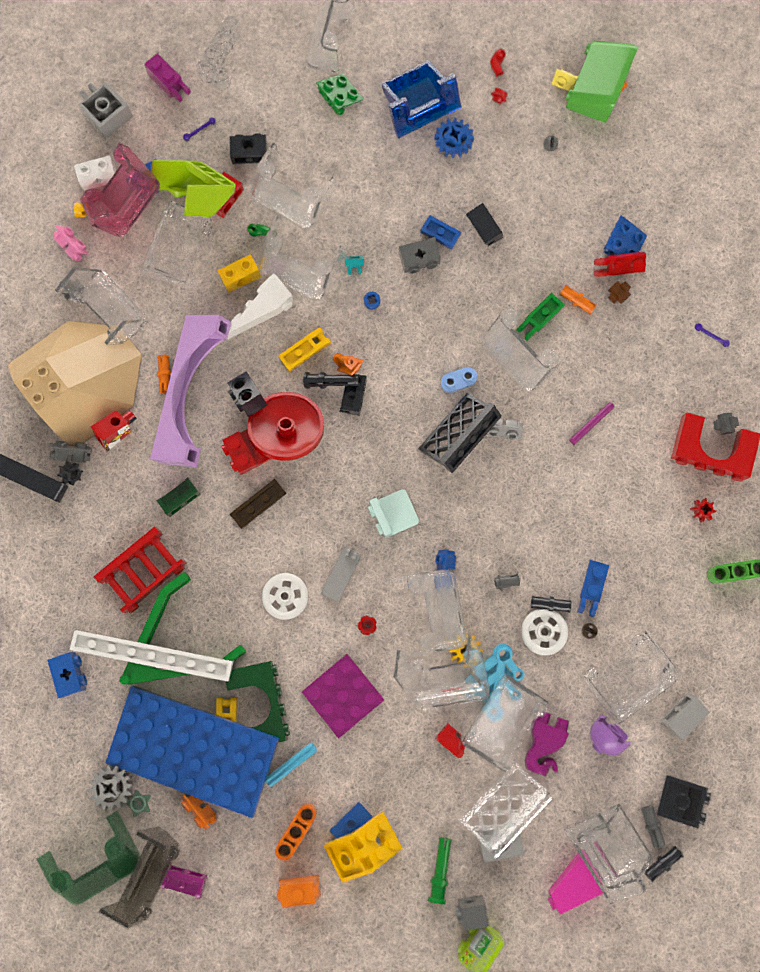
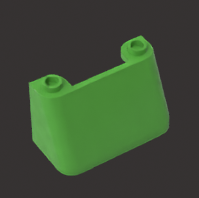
(601, 79)

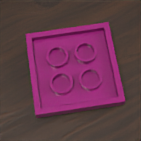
(342, 696)

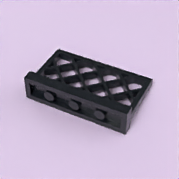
(468, 438)

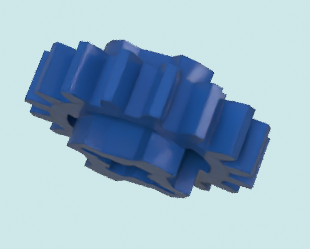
(449, 143)

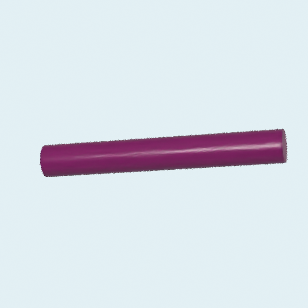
(589, 425)

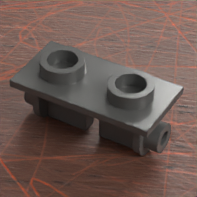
(63, 449)

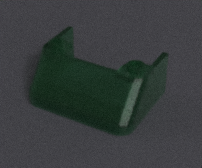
(121, 862)

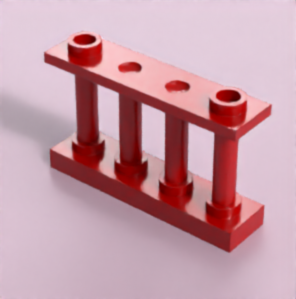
(122, 563)

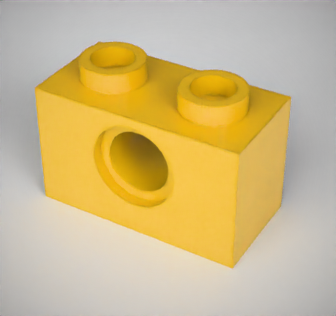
(239, 273)

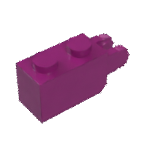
(166, 77)

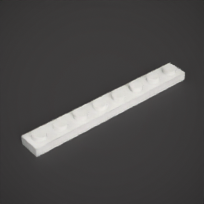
(151, 655)

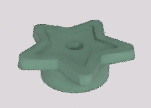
(144, 799)

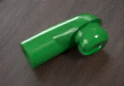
(257, 230)

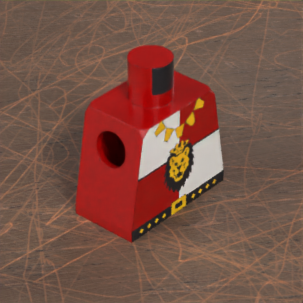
(113, 428)

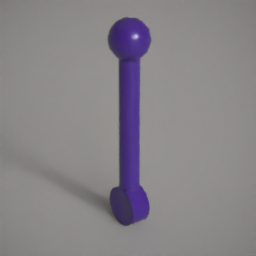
(186, 137)
(698, 327)

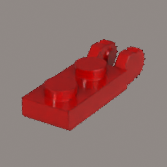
(621, 264)

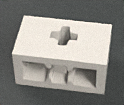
(95, 172)

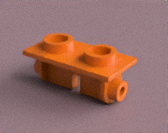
(347, 364)
(202, 816)

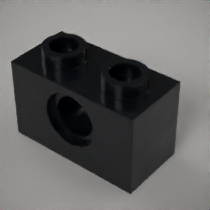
(238, 147)

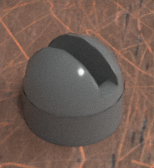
(546, 144)

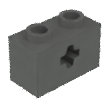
(426, 248)
(472, 912)

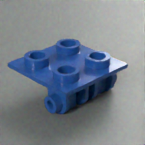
(624, 238)

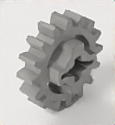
(104, 782)

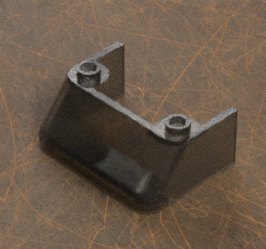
(146, 878)

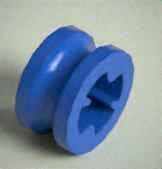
(377, 299)

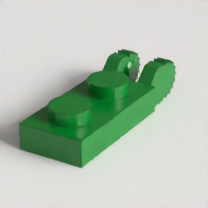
(541, 315)

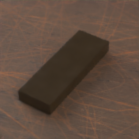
(258, 504)

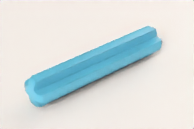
(291, 764)

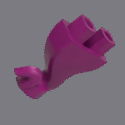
(545, 741)

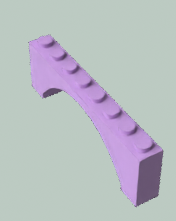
(197, 339)

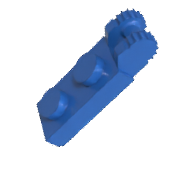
(593, 586)

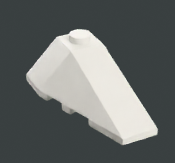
(270, 301)

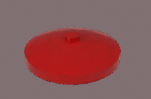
(286, 427)

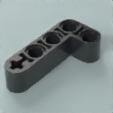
(32, 479)

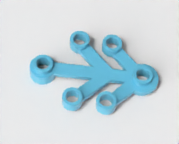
(501, 661)

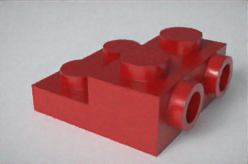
(242, 452)

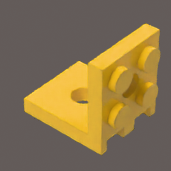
(362, 849)

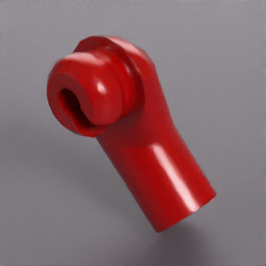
(496, 62)

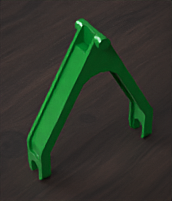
(139, 673)

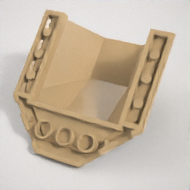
(77, 378)

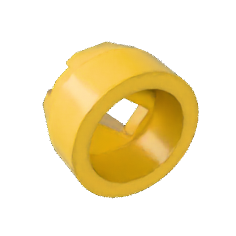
(79, 210)

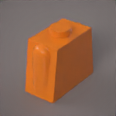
(299, 891)

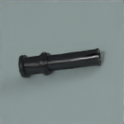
(323, 380)

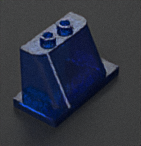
(420, 97)

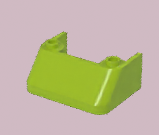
(202, 185)

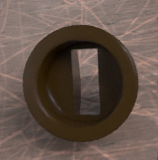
(587, 634)

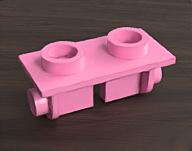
(75, 247)

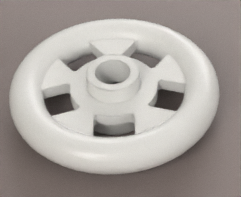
(282, 612)
(534, 645)

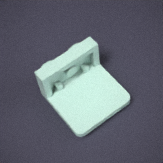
(393, 513)

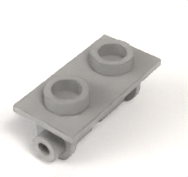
(511, 429)

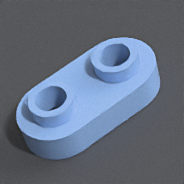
(459, 380)

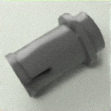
(507, 581)

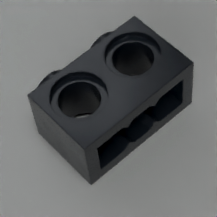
(247, 394)

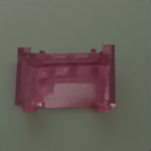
(123, 197)

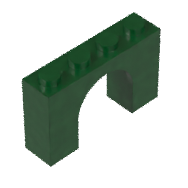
(263, 677)

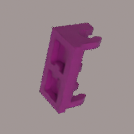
(184, 881)

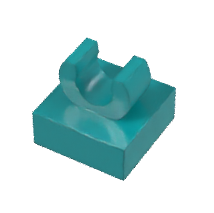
(354, 261)

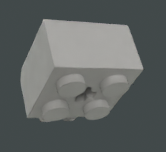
(104, 109)

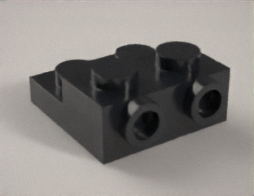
(684, 802)

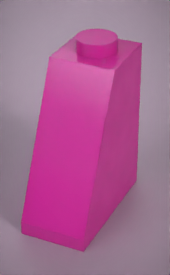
(573, 887)

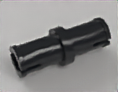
(551, 604)
(663, 863)

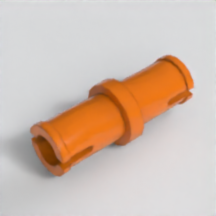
(578, 299)
(163, 373)

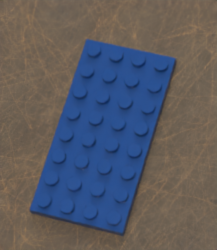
(192, 751)

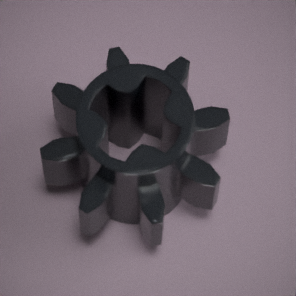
(70, 468)

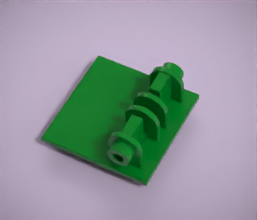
(338, 92)

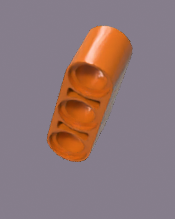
(291, 840)

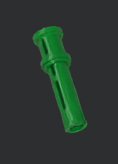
(439, 880)

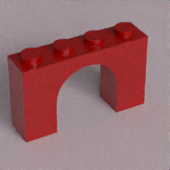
(689, 450)

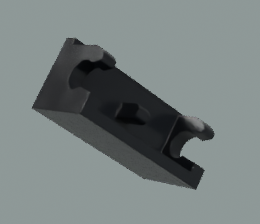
(485, 225)
(353, 398)

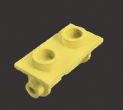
(564, 80)

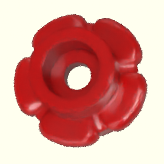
(499, 95)
(362, 625)

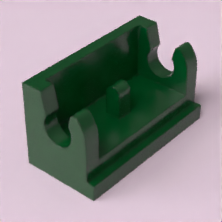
(178, 497)

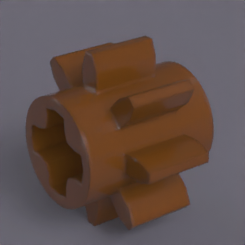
(619, 292)

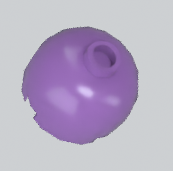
(607, 737)

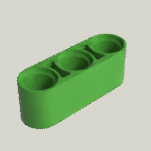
(728, 574)

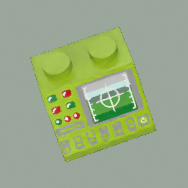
(480, 949)

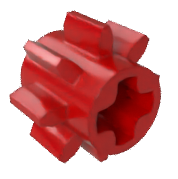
(700, 513)

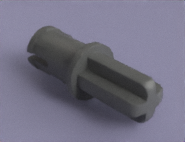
(653, 826)

